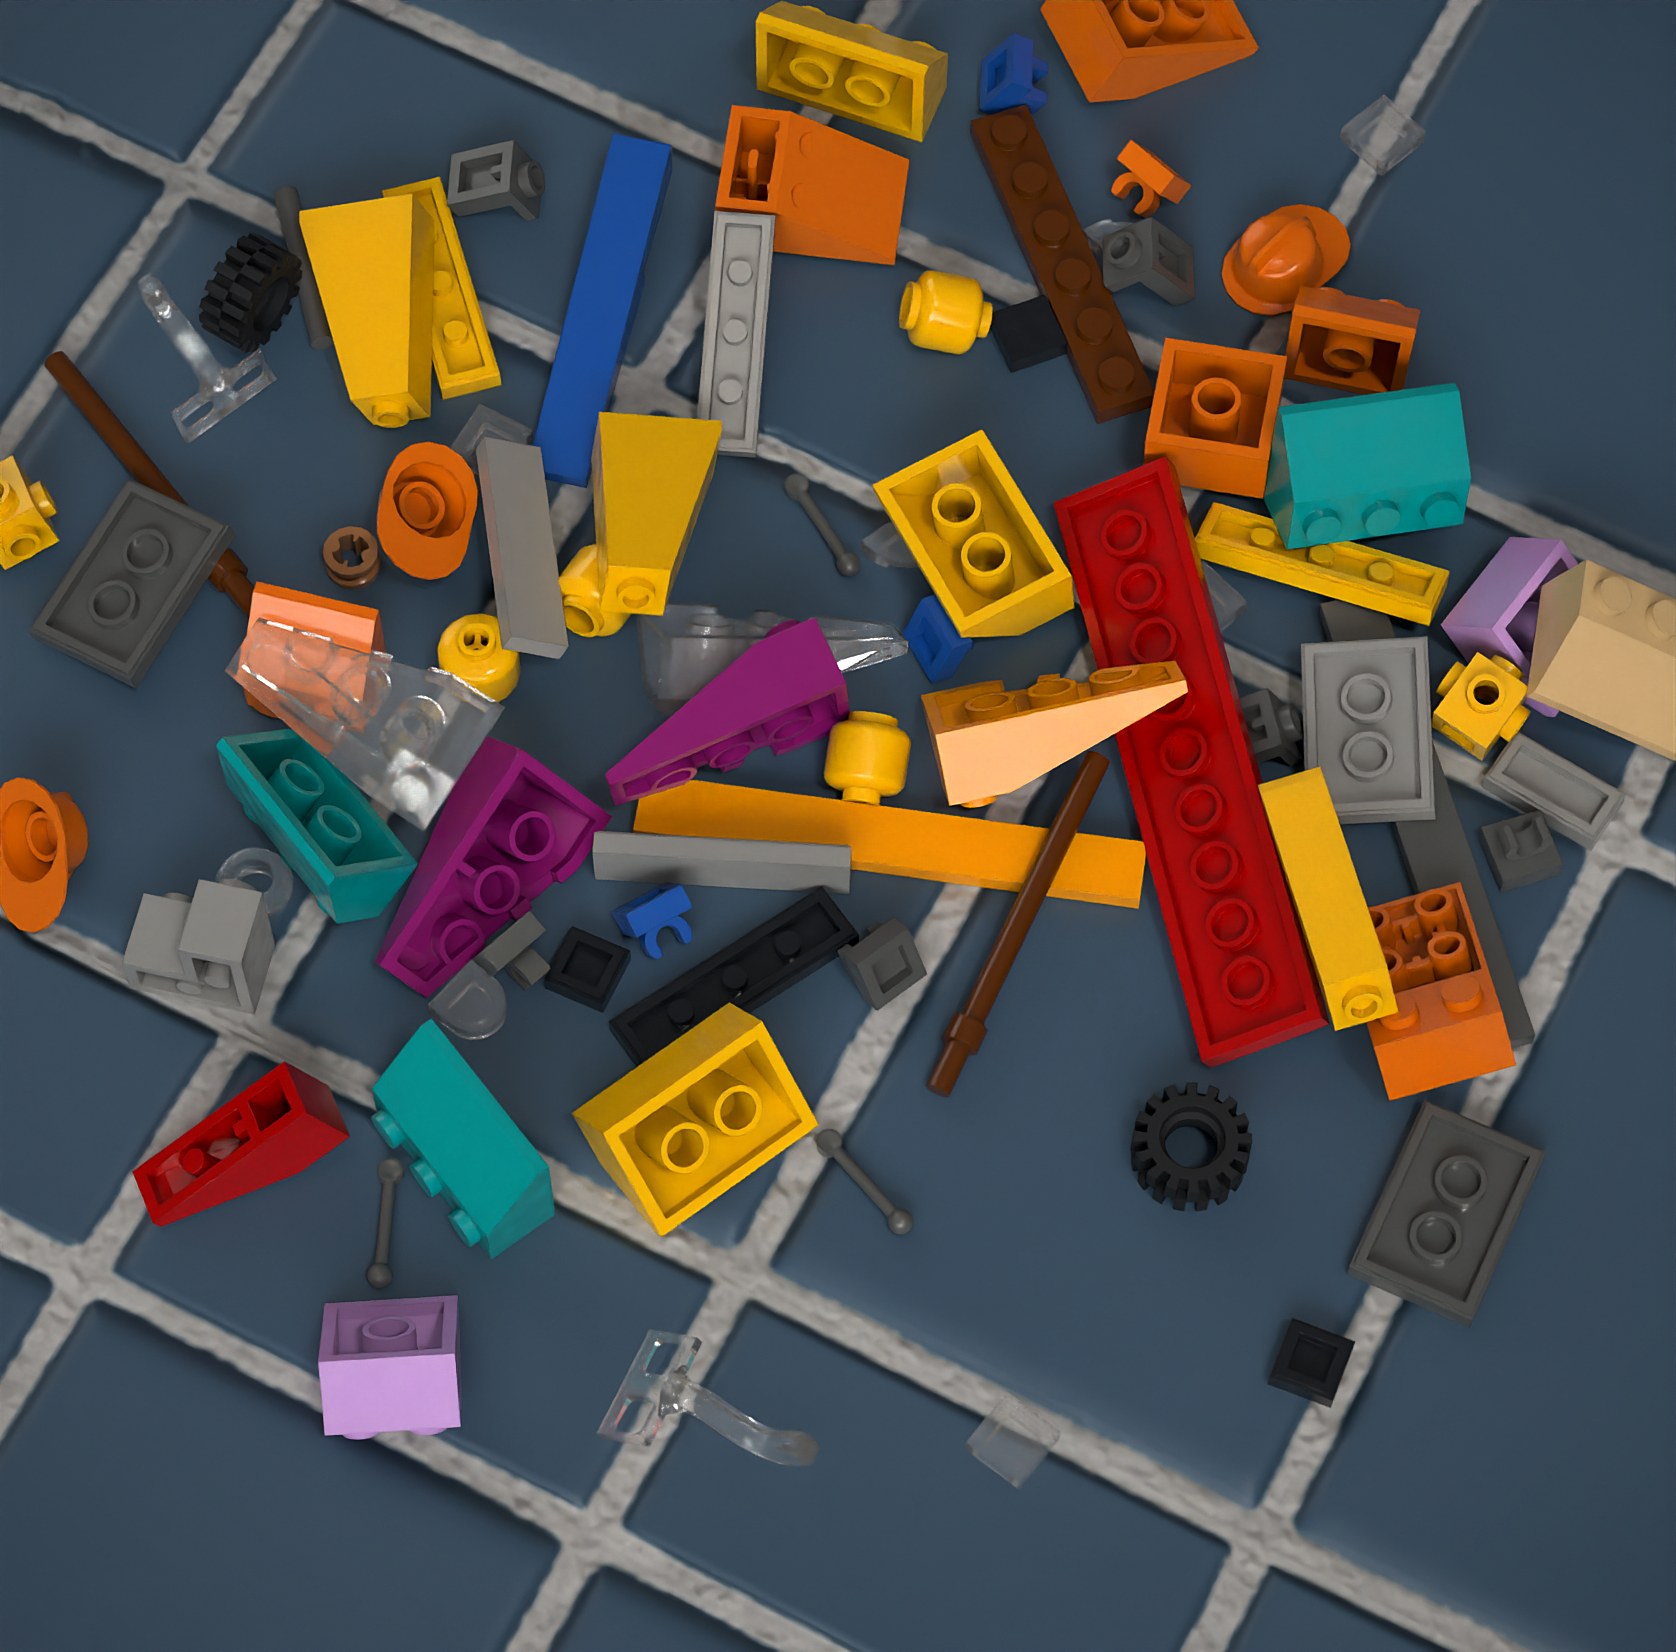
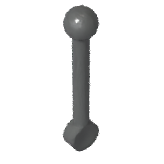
(798, 489)
(830, 1145)
(390, 1175)

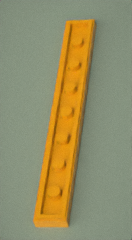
(900, 839)

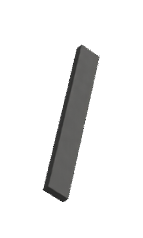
(1438, 849)

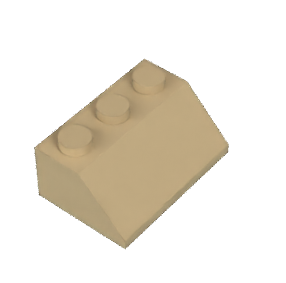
(1608, 655)

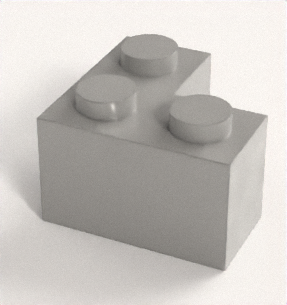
(202, 946)

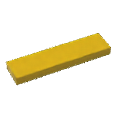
(460, 341)
(1332, 569)

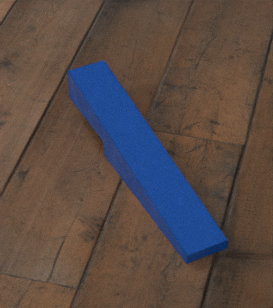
(602, 305)

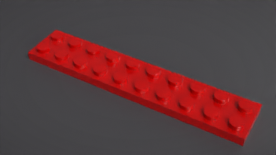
(1192, 768)

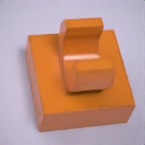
(1150, 173)

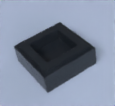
(1028, 333)
(587, 969)
(1311, 1362)

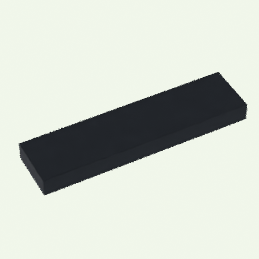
(740, 974)

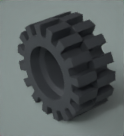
(250, 292)
(1199, 1111)

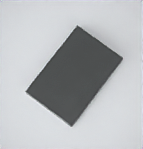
(132, 583)
(1446, 1213)

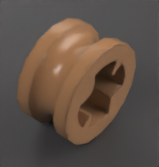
(347, 539)

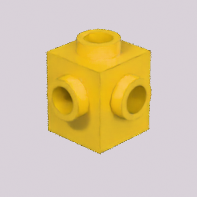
(23, 515)
(1478, 725)

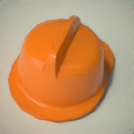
(1281, 254)
(427, 510)
(39, 850)

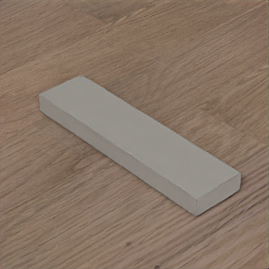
(737, 328)
(521, 548)
(721, 862)

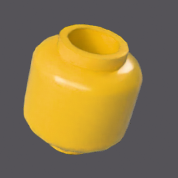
(944, 312)
(581, 597)
(475, 654)
(867, 757)

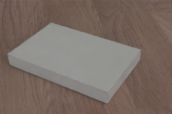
(1370, 727)

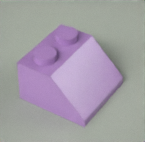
(1503, 604)
(390, 1366)

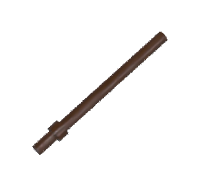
(229, 571)
(967, 1030)

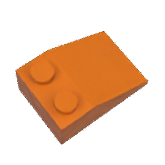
(1145, 44)

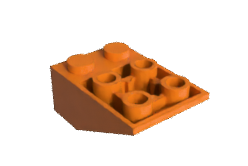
(822, 185)
(1443, 992)

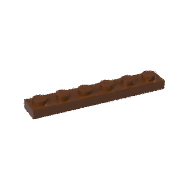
(1062, 263)

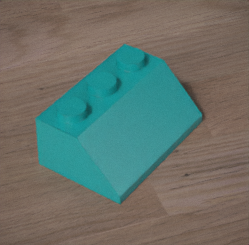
(1368, 466)
(316, 822)
(462, 1143)

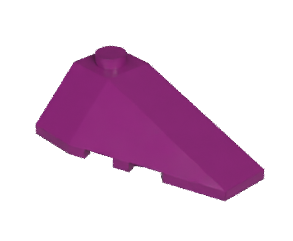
(772, 695)
(492, 852)

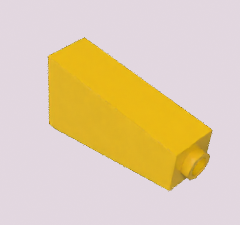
(378, 299)
(647, 499)
(1328, 899)

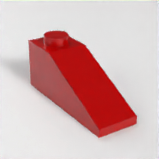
(244, 1145)

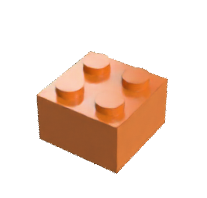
(1216, 415)

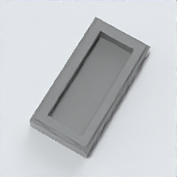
(1565, 793)

